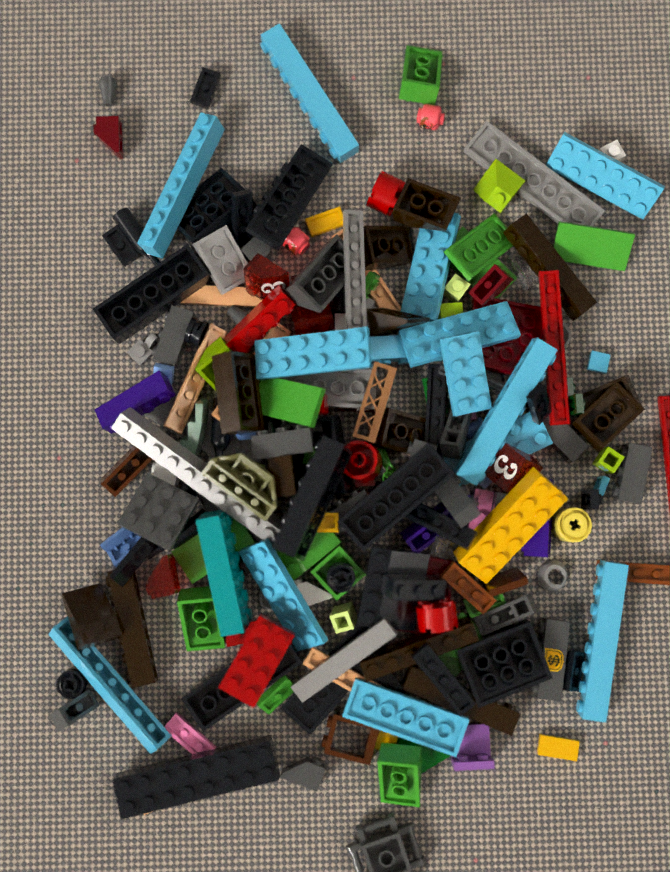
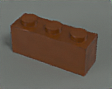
(125, 470)

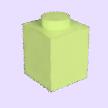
(456, 288)
(343, 617)

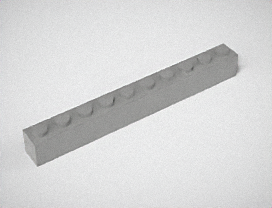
(189, 468)

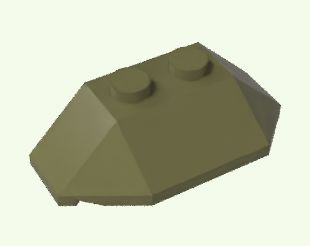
(244, 482)

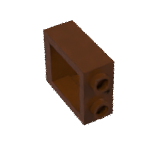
(369, 746)

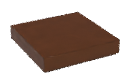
(505, 581)

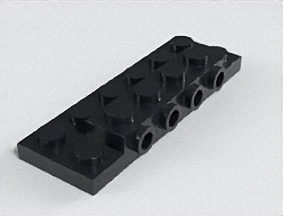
(288, 197)

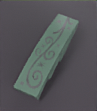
(197, 428)

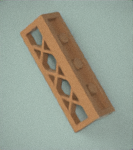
(380, 405)

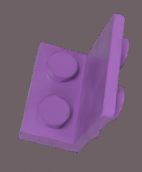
(474, 749)

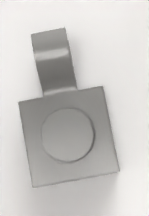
(141, 350)

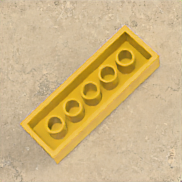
(511, 525)

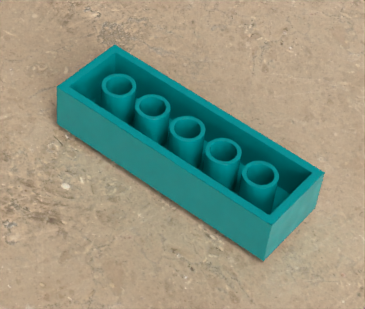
(224, 572)

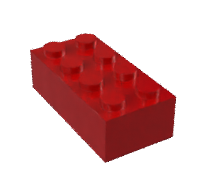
(257, 660)

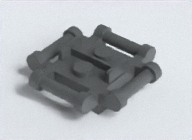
(385, 849)

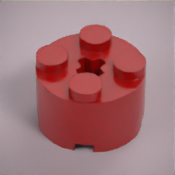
(385, 193)
(372, 461)
(437, 615)

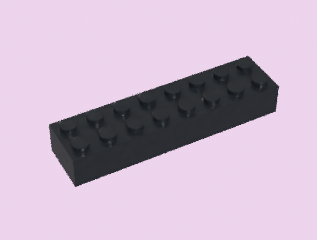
(196, 777)

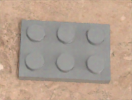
(222, 259)

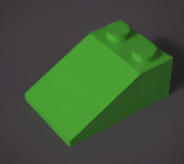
(420, 75)
(321, 545)
(199, 619)
(400, 774)

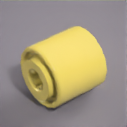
(561, 524)

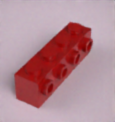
(259, 321)

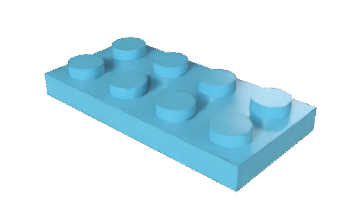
(465, 373)

